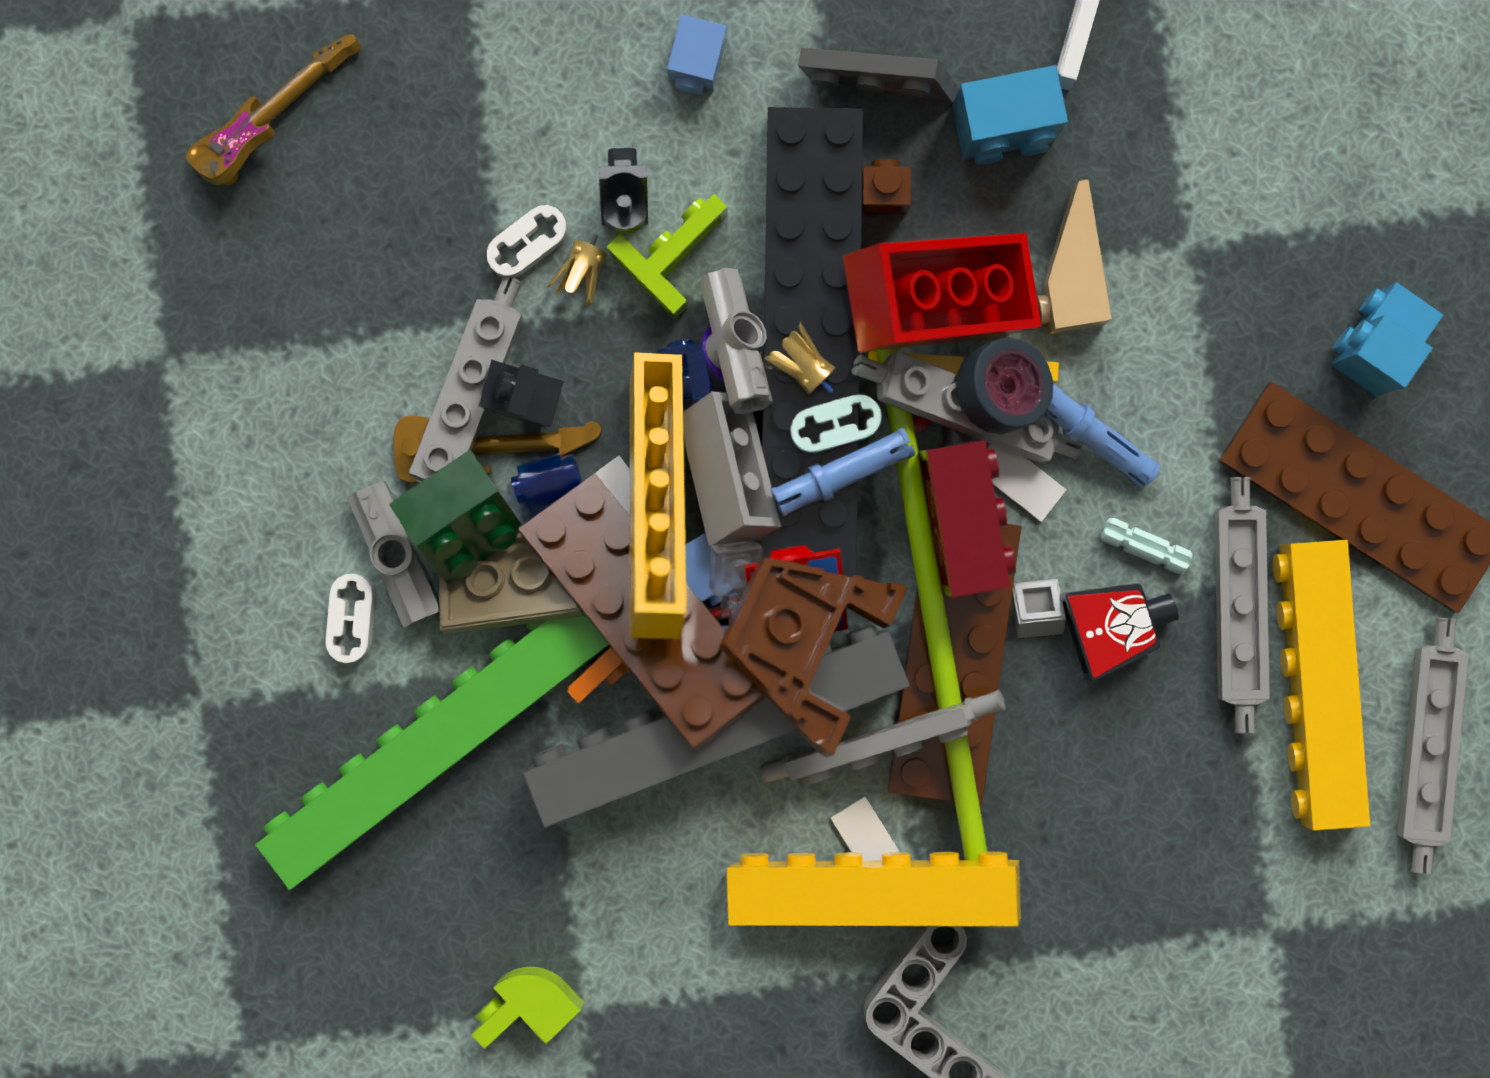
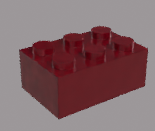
(966, 518)

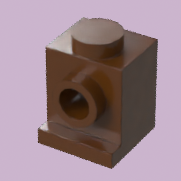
(886, 188)

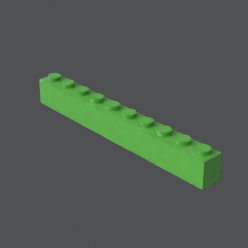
(427, 747)

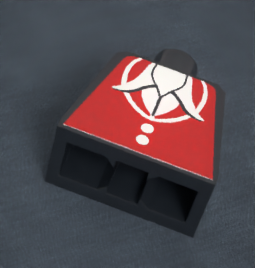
(1114, 626)

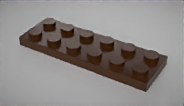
(1361, 497)
(978, 642)
(688, 678)

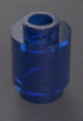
(545, 480)

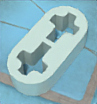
(832, 412)

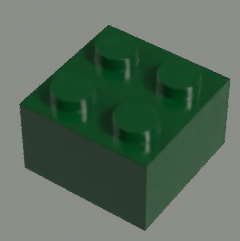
(457, 518)

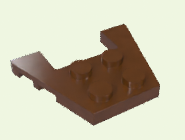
(785, 630)

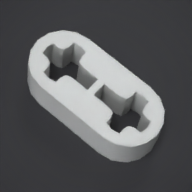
(520, 232)
(339, 617)

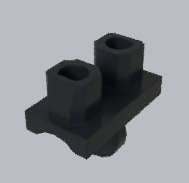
(623, 191)

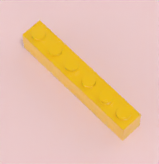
(656, 497)
(1322, 685)
(874, 892)

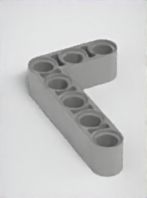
(910, 998)

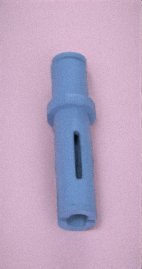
(1081, 424)
(838, 474)

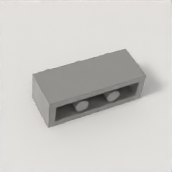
(728, 472)

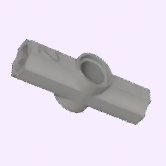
(735, 341)
(407, 583)

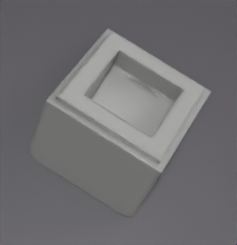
(1038, 608)

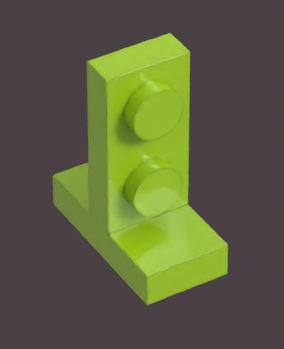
(668, 252)

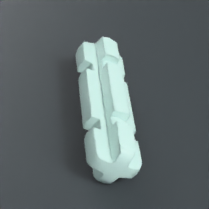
(1146, 546)

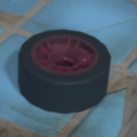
(1019, 371)

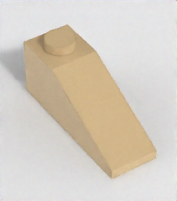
(1075, 281)

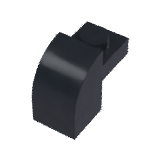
(520, 393)

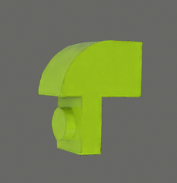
(536, 997)

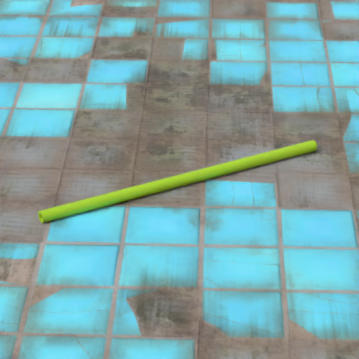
(936, 629)

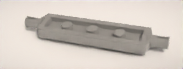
(933, 395)
(456, 413)
(1242, 605)
(902, 737)
(1433, 745)

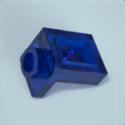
(696, 379)

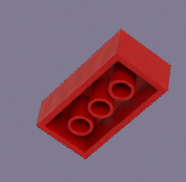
(941, 291)

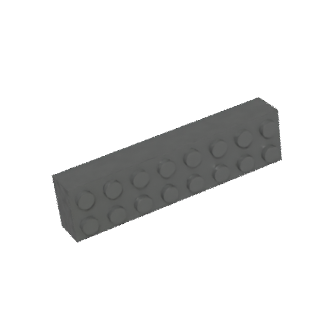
(654, 751)

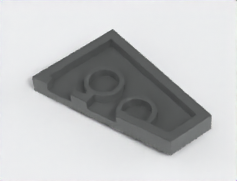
(879, 73)

